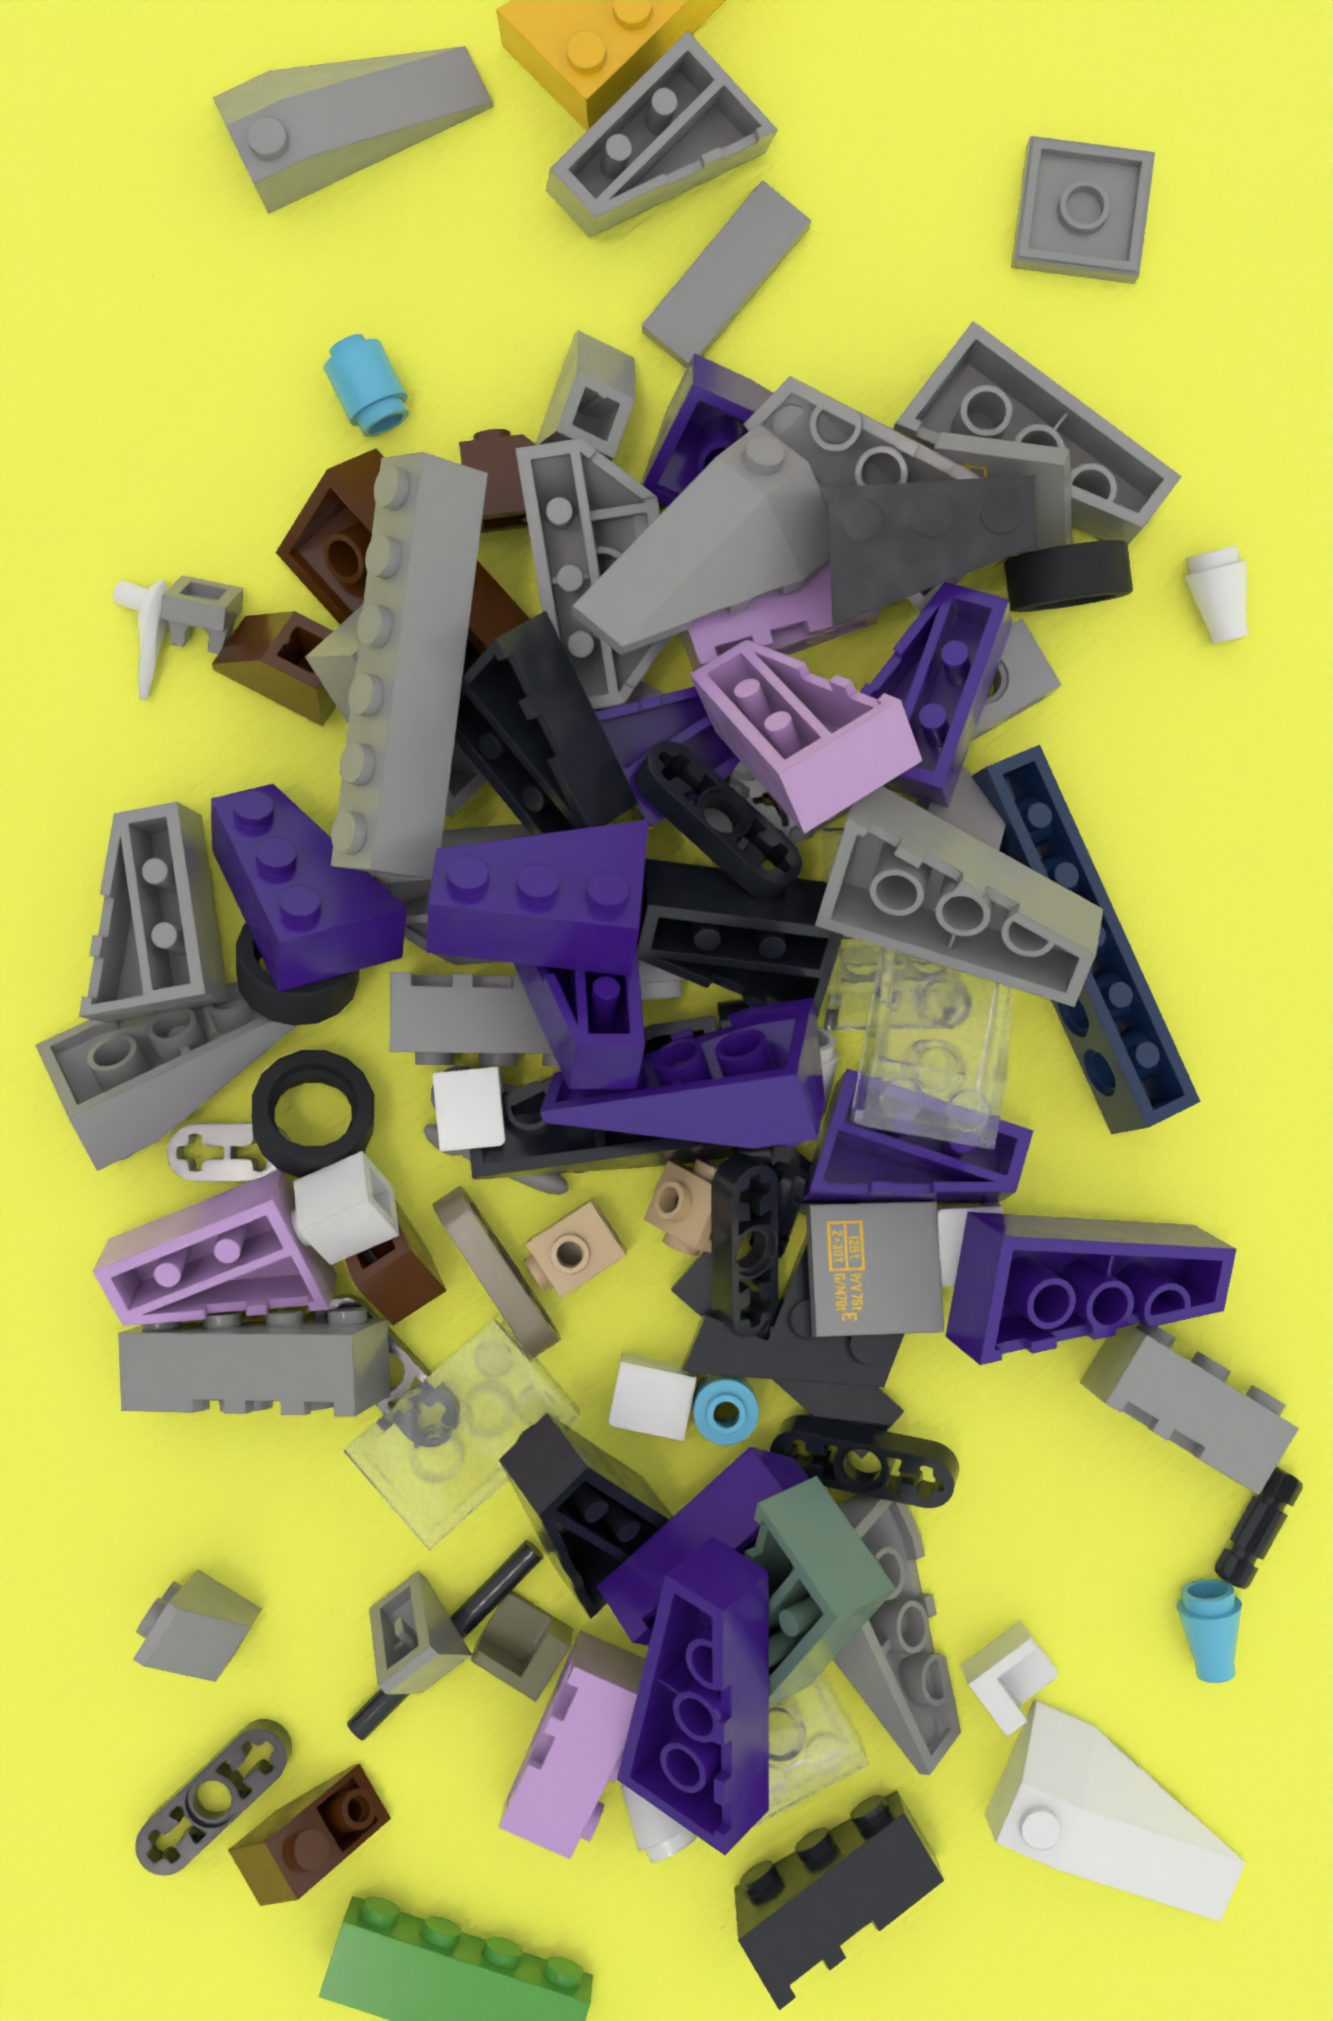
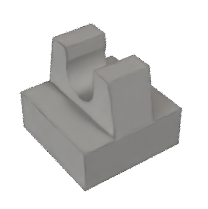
(201, 605)

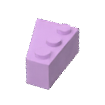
(774, 621)
(216, 1259)
(575, 1747)

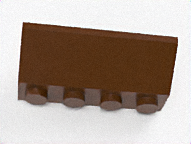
(330, 548)

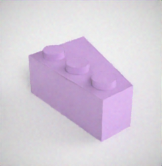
(804, 735)

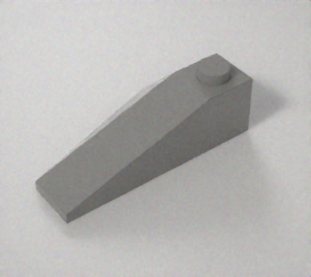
(148, 1073)
(893, 1653)

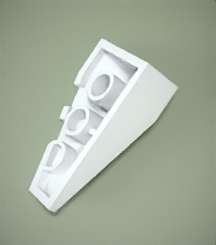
(1103, 1818)

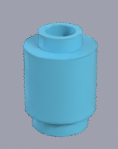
(366, 384)
(719, 1389)

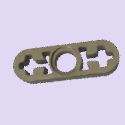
(496, 1271)

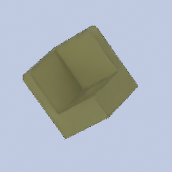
(522, 1645)

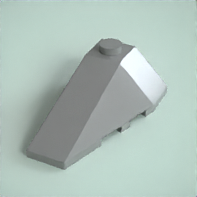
(336, 118)
(851, 447)
(730, 536)

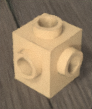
(684, 1207)

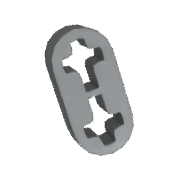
(218, 1168)

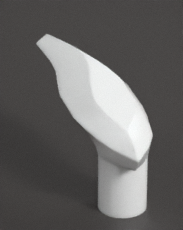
(149, 625)

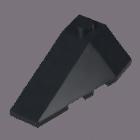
(556, 1149)

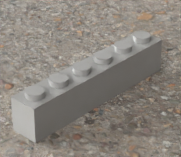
(408, 665)

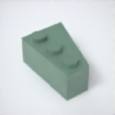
(819, 1583)

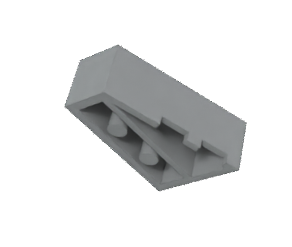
(464, 1016)

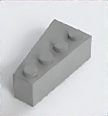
(956, 901)

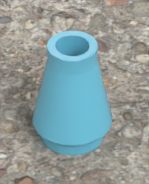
(1211, 1625)

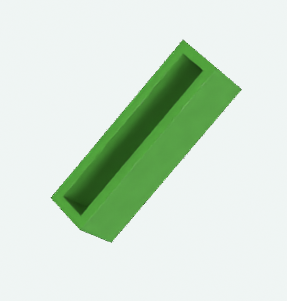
(437, 1973)

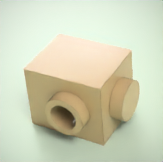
(574, 1249)

